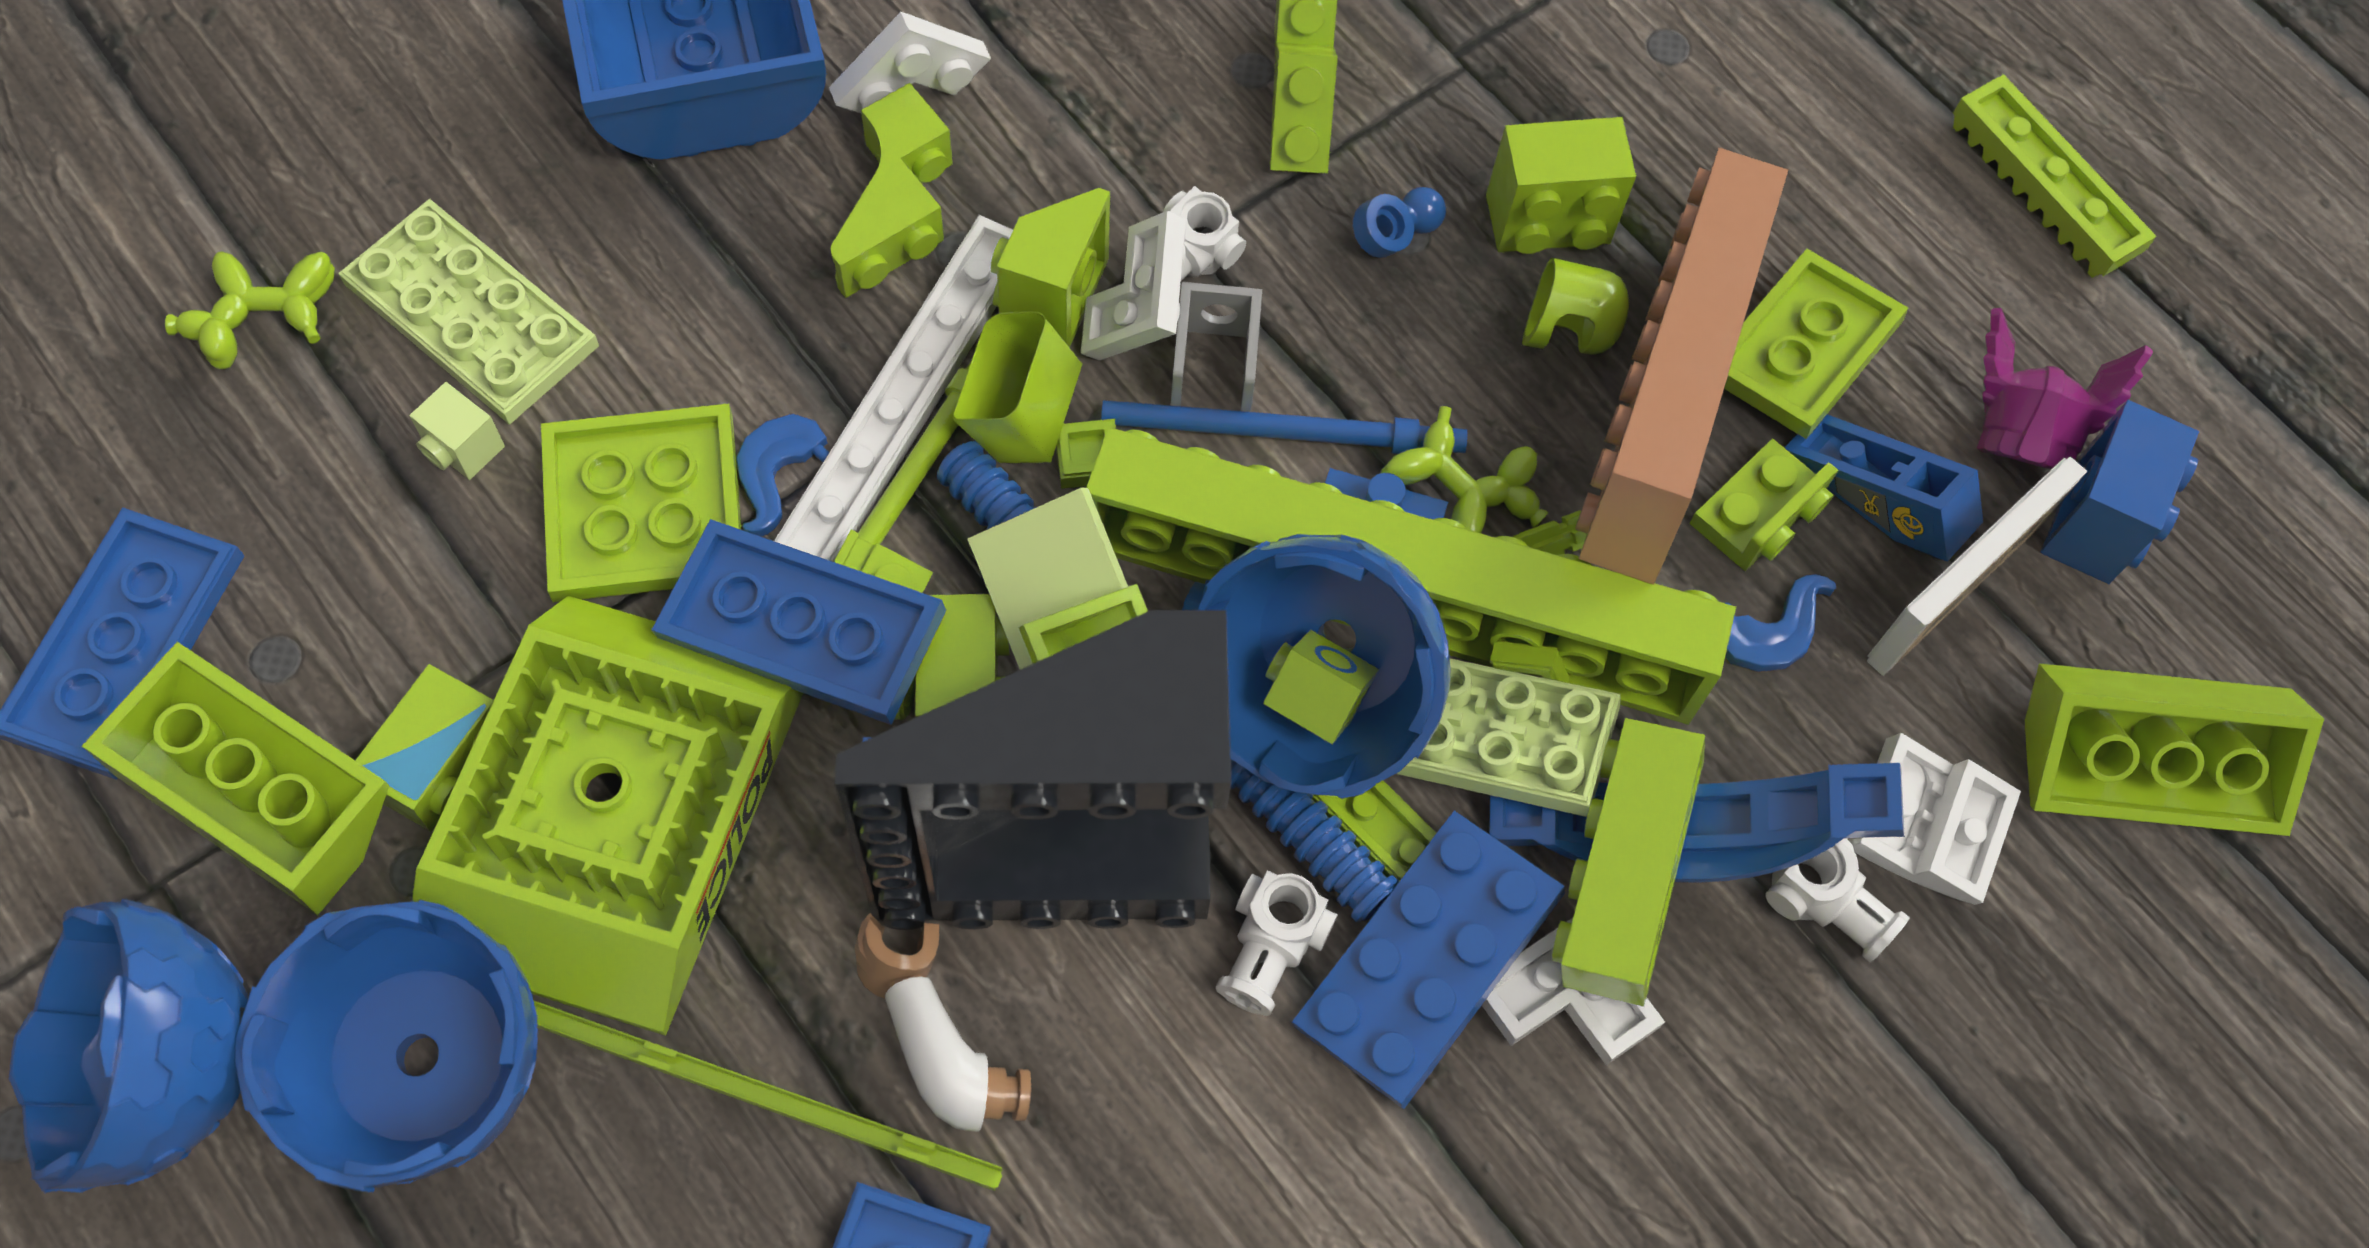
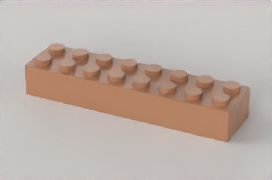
(1684, 367)

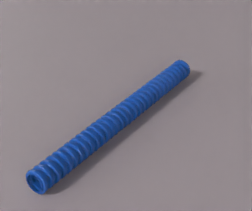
(1293, 814)

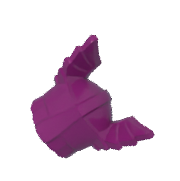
(2042, 411)

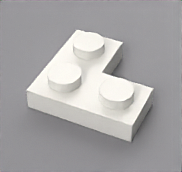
(909, 53)
(1148, 300)
(1535, 993)

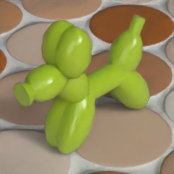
(213, 330)
(1472, 495)

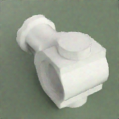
(1212, 250)
(1837, 900)
(1272, 941)

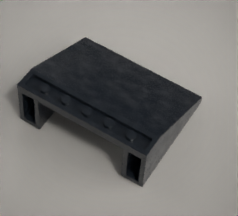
(1054, 787)

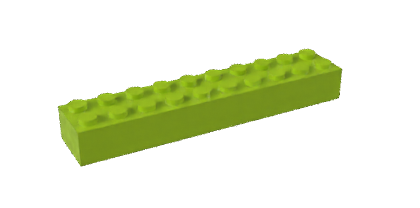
(1614, 632)

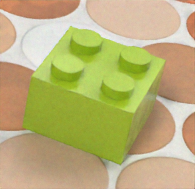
(1560, 184)

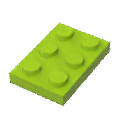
(1810, 342)

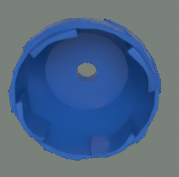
(1295, 587)
(332, 1035)
(125, 1048)

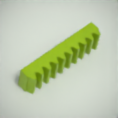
(2052, 176)

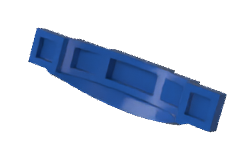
(1741, 825)

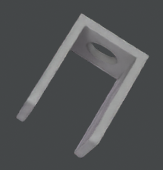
(1242, 323)

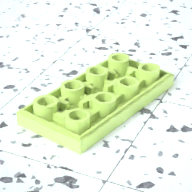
(469, 310)
(1046, 563)
(1519, 738)

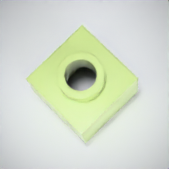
(455, 432)

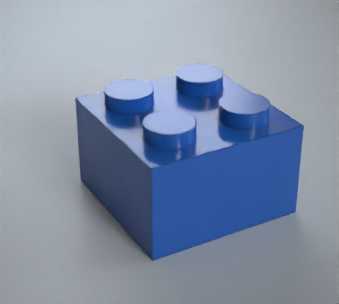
(2124, 494)

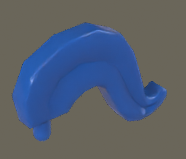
(764, 453)
(1779, 644)

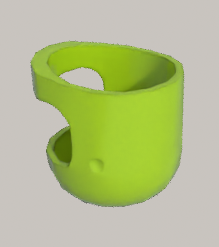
(1579, 299)

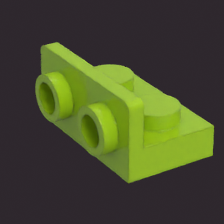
(1761, 503)

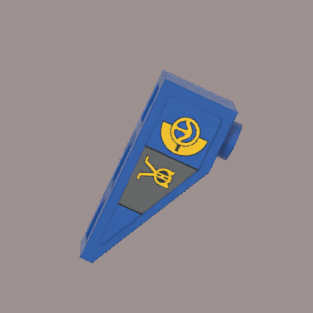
(1896, 486)

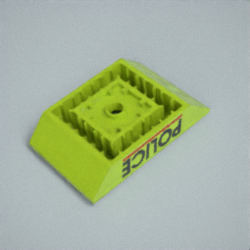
(619, 891)

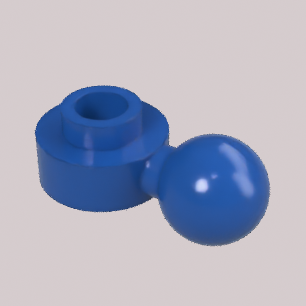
(1388, 223)

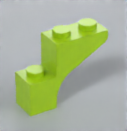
(1303, 85)
(895, 213)

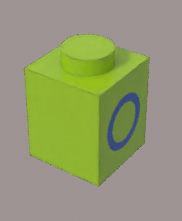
(1318, 685)

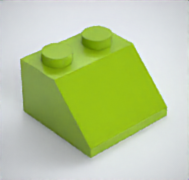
(1054, 260)

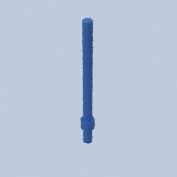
(1399, 435)

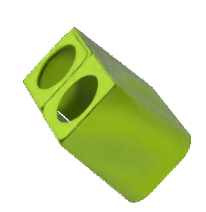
(995, 382)

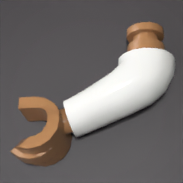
(944, 1068)

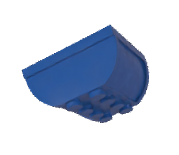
(694, 71)

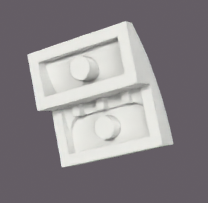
(1951, 822)

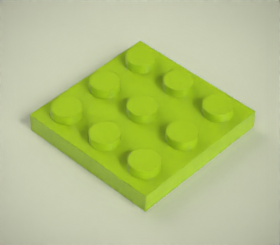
(634, 497)

